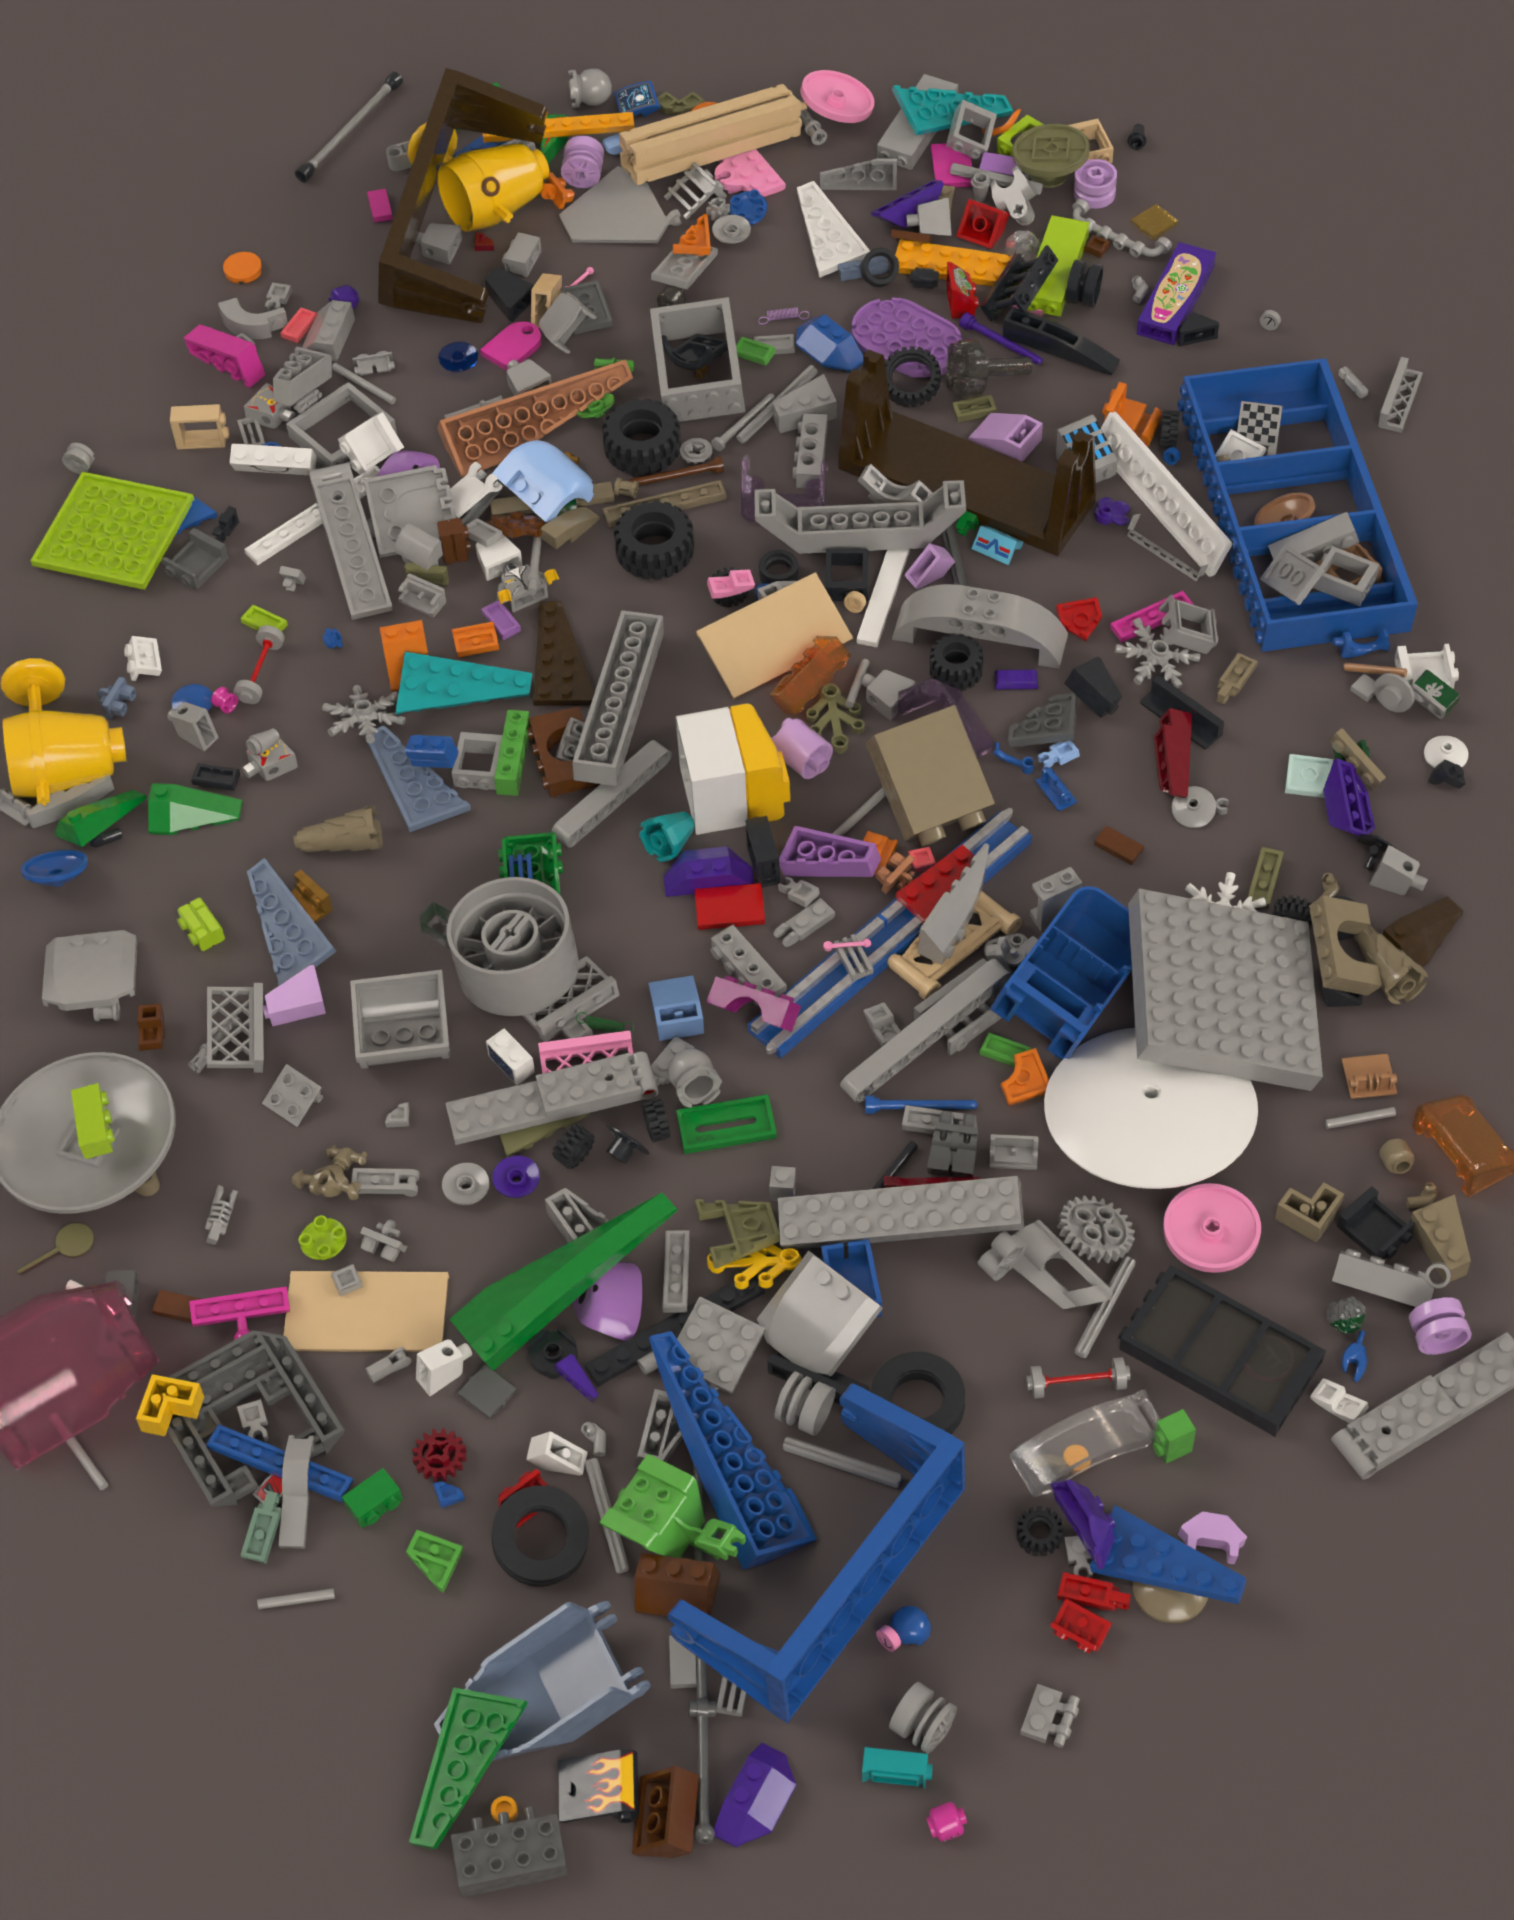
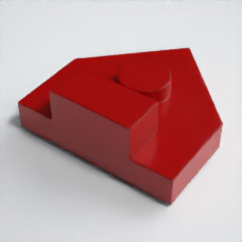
(1080, 616)

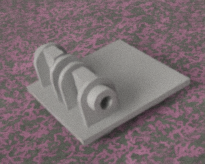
(292, 1095)

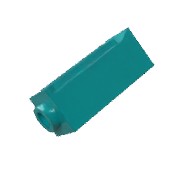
(896, 1767)

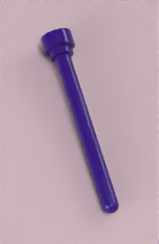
(969, 322)

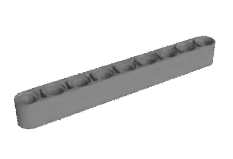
(925, 1030)

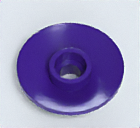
(516, 1168)

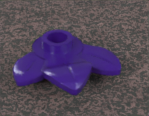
(1110, 511)

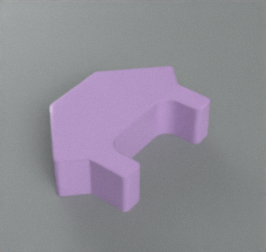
(1214, 1532)

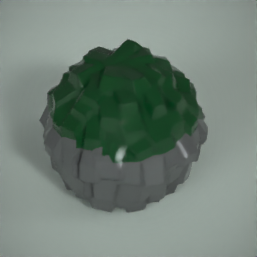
(1346, 1314)

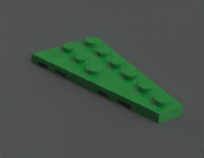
(466, 1746)

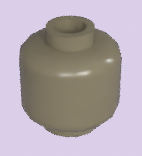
(1397, 1156)

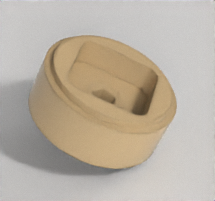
(855, 601)

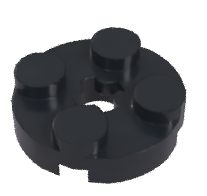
(552, 1340)

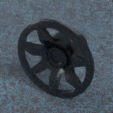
(621, 1148)

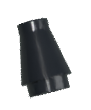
(1137, 137)

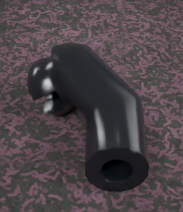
(106, 838)

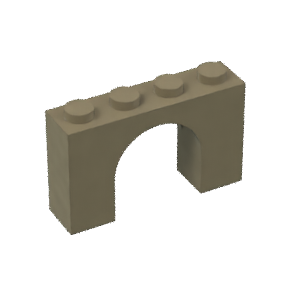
(1336, 967)

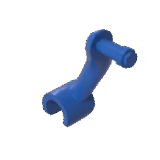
(1025, 764)

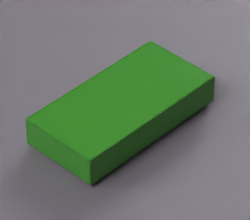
(754, 351)
(1001, 1049)

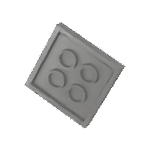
(719, 1343)

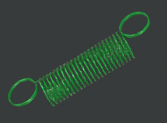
(607, 1021)

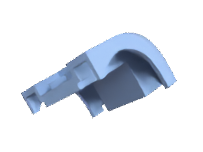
(544, 478)

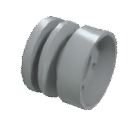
(801, 1402)
(928, 1720)

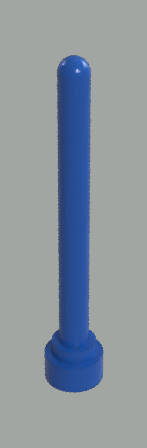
(875, 1104)

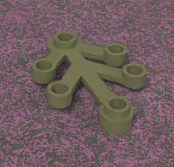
(831, 695)

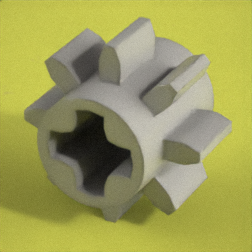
(717, 208)

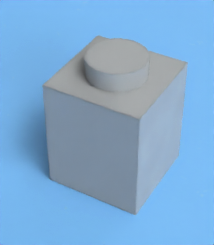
(782, 1182)

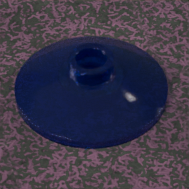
(458, 356)

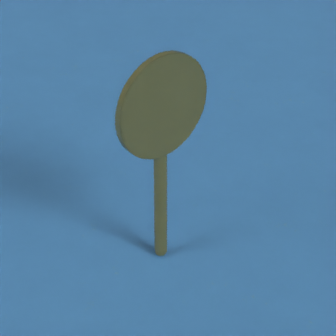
(70, 1241)

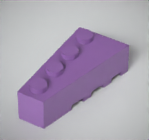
(827, 855)

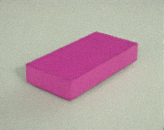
(379, 205)

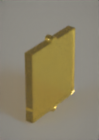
(1154, 221)

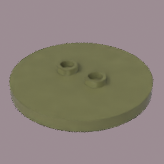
(1051, 150)

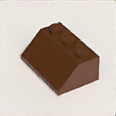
(666, 1580)
(666, 1813)

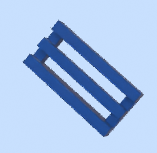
(520, 860)

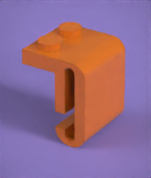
(1133, 414)

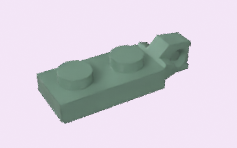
(262, 1529)

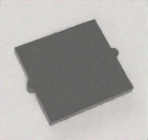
(487, 1391)

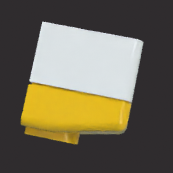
(730, 768)

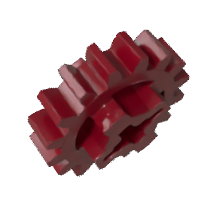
(438, 1458)

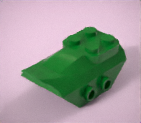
(544, 857)

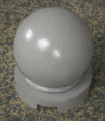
(589, 87)
(694, 1077)

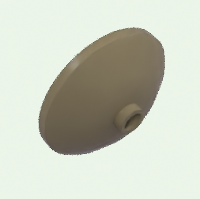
(1167, 1604)

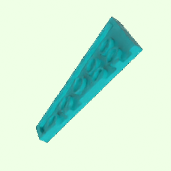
(935, 108)
(446, 683)

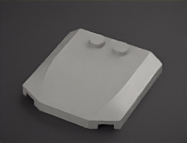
(89, 970)
(817, 1317)

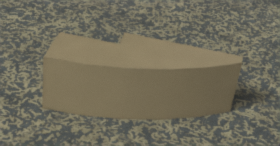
(568, 526)

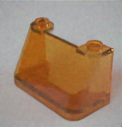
(1466, 1140)

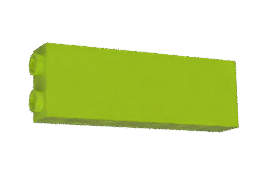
(1067, 241)

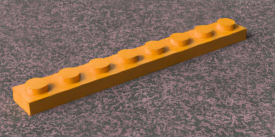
(580, 126)

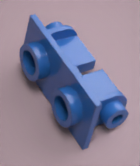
(1055, 789)

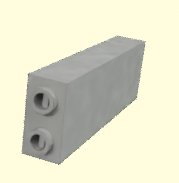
(900, 140)

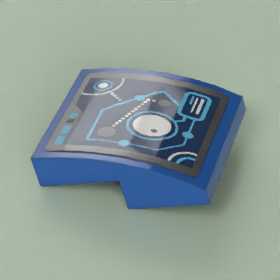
(637, 99)

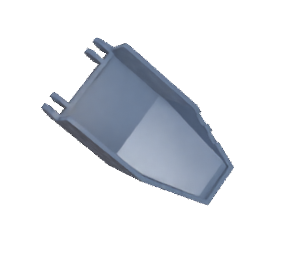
(562, 1674)

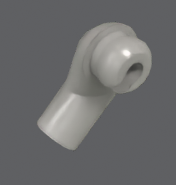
(1141, 289)
(597, 1436)

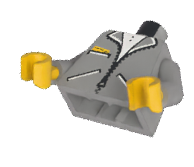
(515, 587)

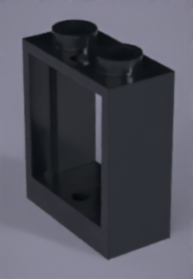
(837, 589)
(762, 851)

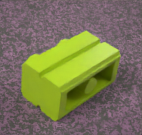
(200, 924)

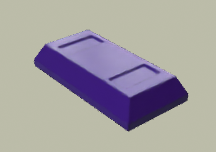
(1016, 679)

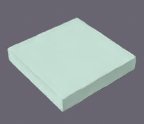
(1307, 775)

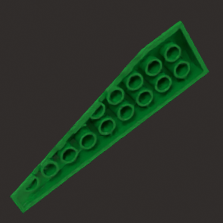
(527, 1300)

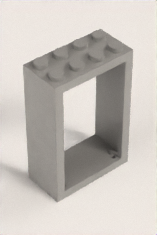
(684, 322)

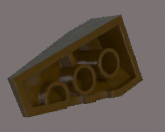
(1424, 929)

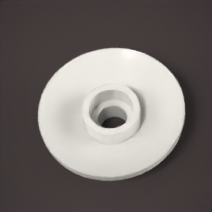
(1436, 751)

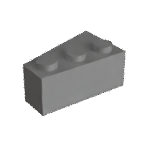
(810, 398)
(660, 1431)

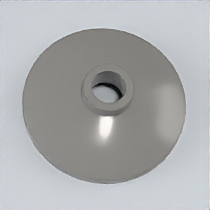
(731, 229)
(1194, 816)
(465, 1175)

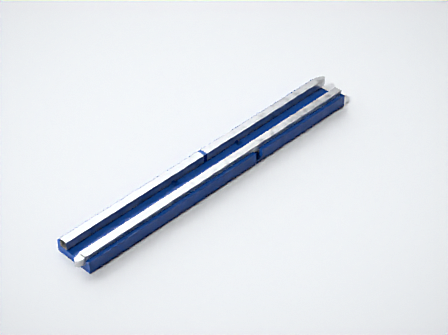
(890, 932)

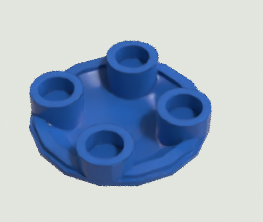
(749, 205)
(193, 694)

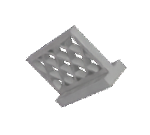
(588, 1002)
(255, 1030)

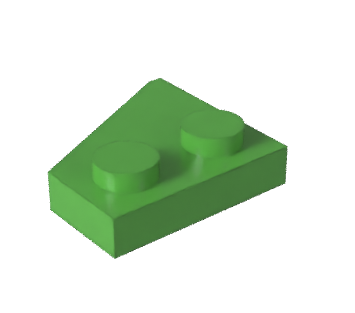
(434, 1557)

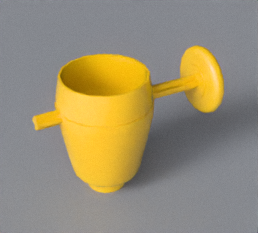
(460, 181)
(53, 747)

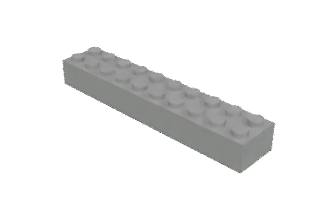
(618, 698)
(901, 1213)

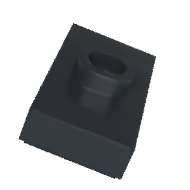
(215, 777)

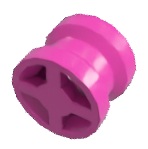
(224, 699)

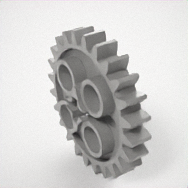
(1095, 1229)

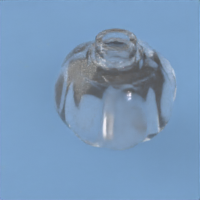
(1024, 243)

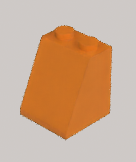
(398, 640)

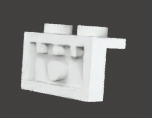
(142, 657)

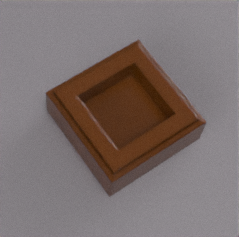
(1097, 246)

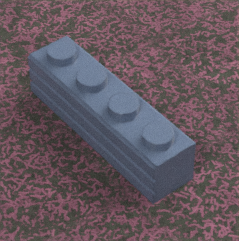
(852, 270)

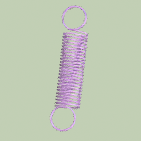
(782, 317)

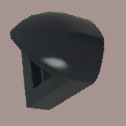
(1448, 773)

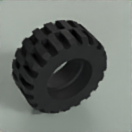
(638, 418)
(658, 559)

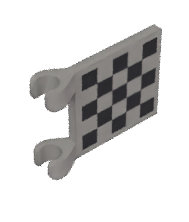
(1260, 424)

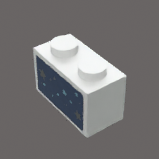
(510, 1056)

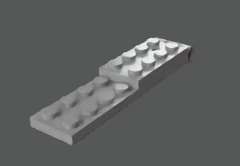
(350, 541)
(554, 1097)
(1427, 1408)

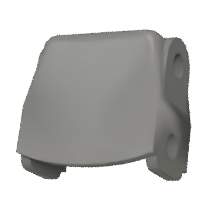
(563, 319)

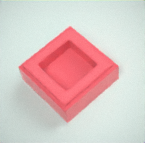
(923, 859)

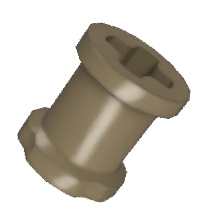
(626, 488)

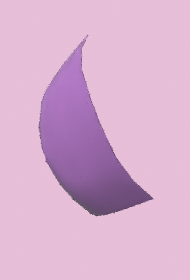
(405, 460)
(616, 1303)

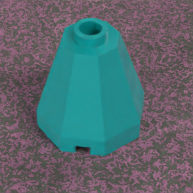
(666, 834)

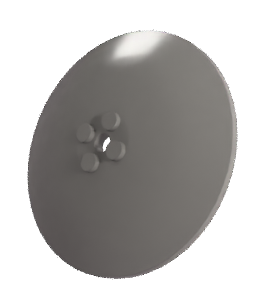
(40, 1138)

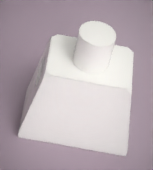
(497, 557)
(440, 1365)

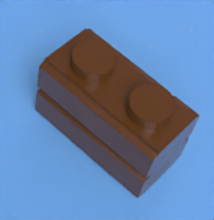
(453, 541)

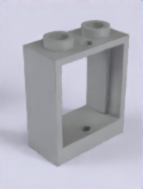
(978, 117)
(1342, 589)
(480, 744)

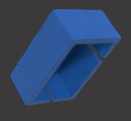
(857, 1268)

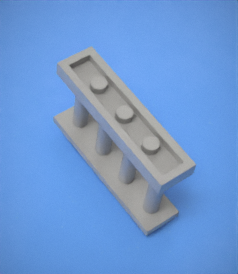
(973, 1028)

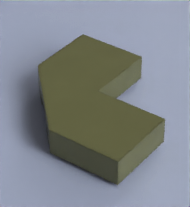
(671, 105)

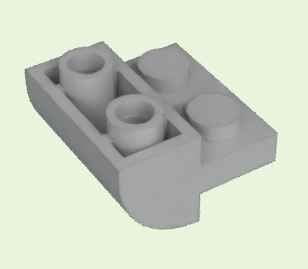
(418, 547)

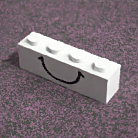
(272, 459)

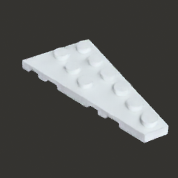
(828, 232)

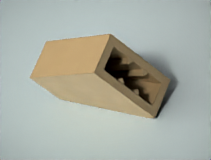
(543, 295)

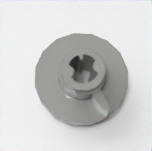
(1394, 692)

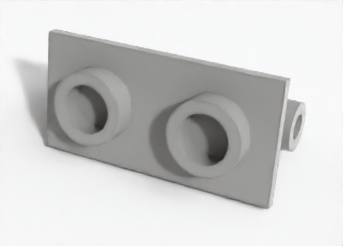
(382, 360)
(14, 807)

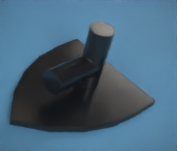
(1376, 845)

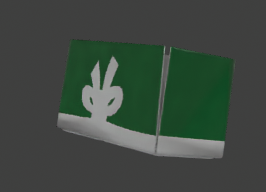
(1434, 694)

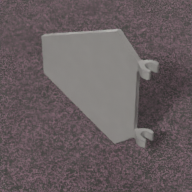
(617, 213)

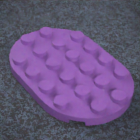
(902, 323)

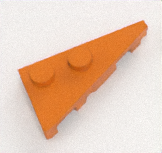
(696, 239)

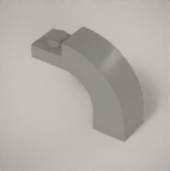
(252, 325)
(885, 491)

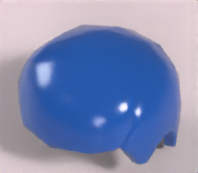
(911, 1625)

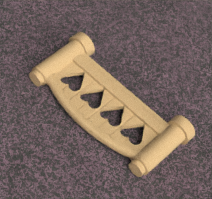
(926, 976)

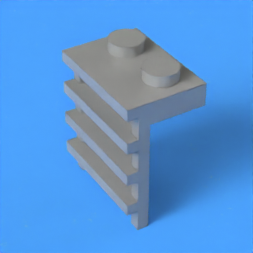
(704, 181)

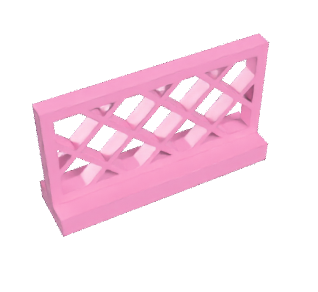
(584, 1046)

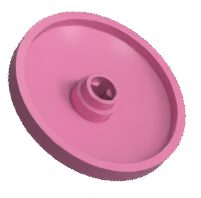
(837, 96)
(1212, 1228)

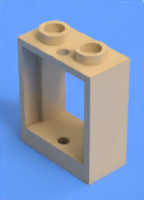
(1094, 130)
(198, 438)

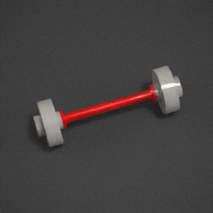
(269, 638)
(1118, 1373)

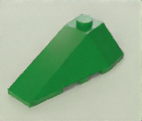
(92, 819)

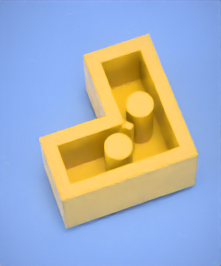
(168, 1397)

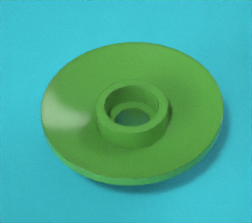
(597, 408)

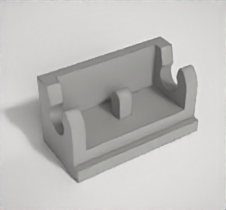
(422, 595)
(1013, 1152)

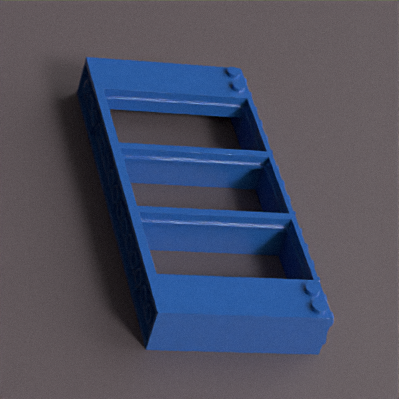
(1307, 394)

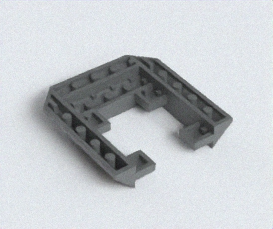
(231, 1375)

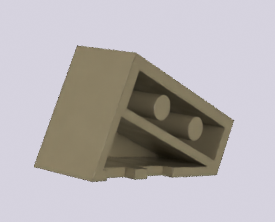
(1442, 1236)

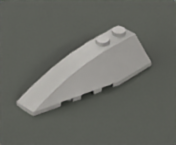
(953, 912)

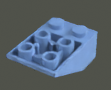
(676, 1008)

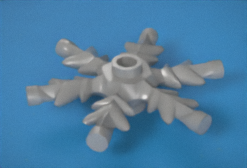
(1157, 653)
(363, 714)

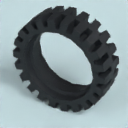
(913, 356)

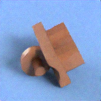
(901, 866)

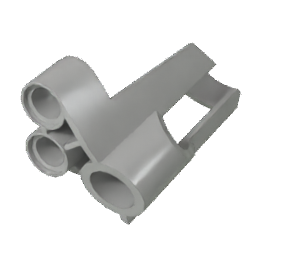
(1028, 1253)

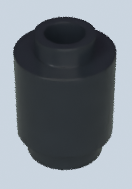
(924, 278)

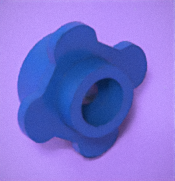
(332, 638)

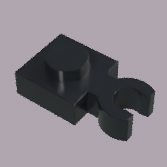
(227, 523)

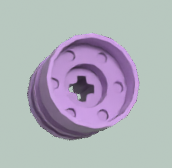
(582, 161)

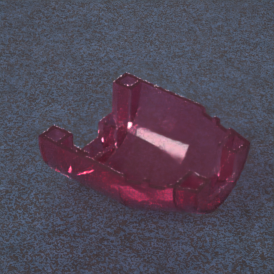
(66, 1365)

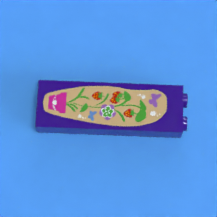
(1176, 293)

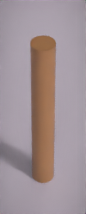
(1373, 669)

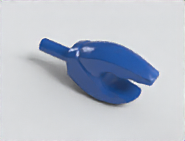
(1355, 1354)

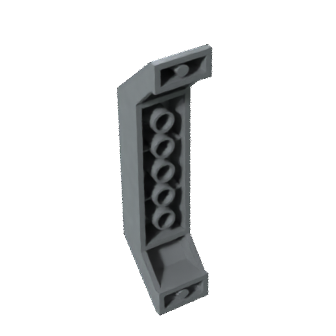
(863, 525)

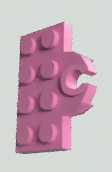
(748, 172)

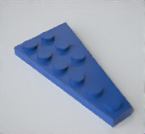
(1160, 1560)

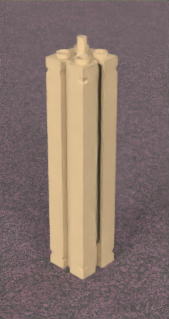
(710, 133)

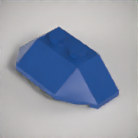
(829, 344)

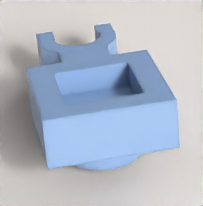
(1060, 752)

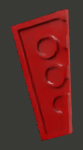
(927, 889)

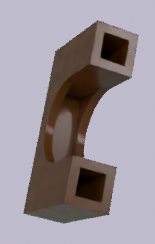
(546, 732)

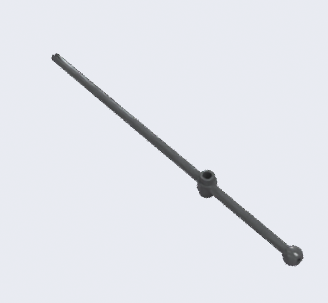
(702, 1709)

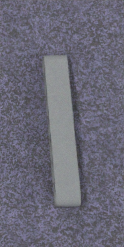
(607, 798)

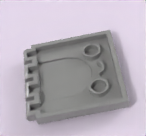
(407, 498)

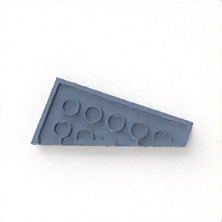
(416, 790)

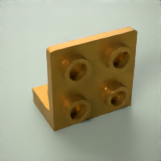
(311, 897)

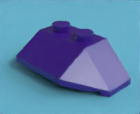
(896, 211)
(1347, 800)
(705, 870)
(1086, 1518)
(756, 1797)

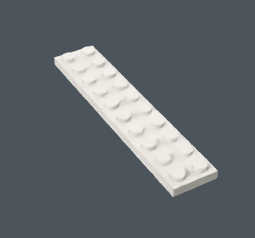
(1166, 496)

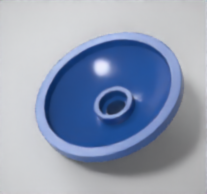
(54, 867)

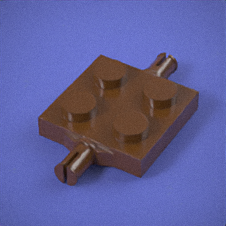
(517, 524)

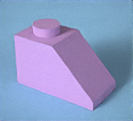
(929, 566)

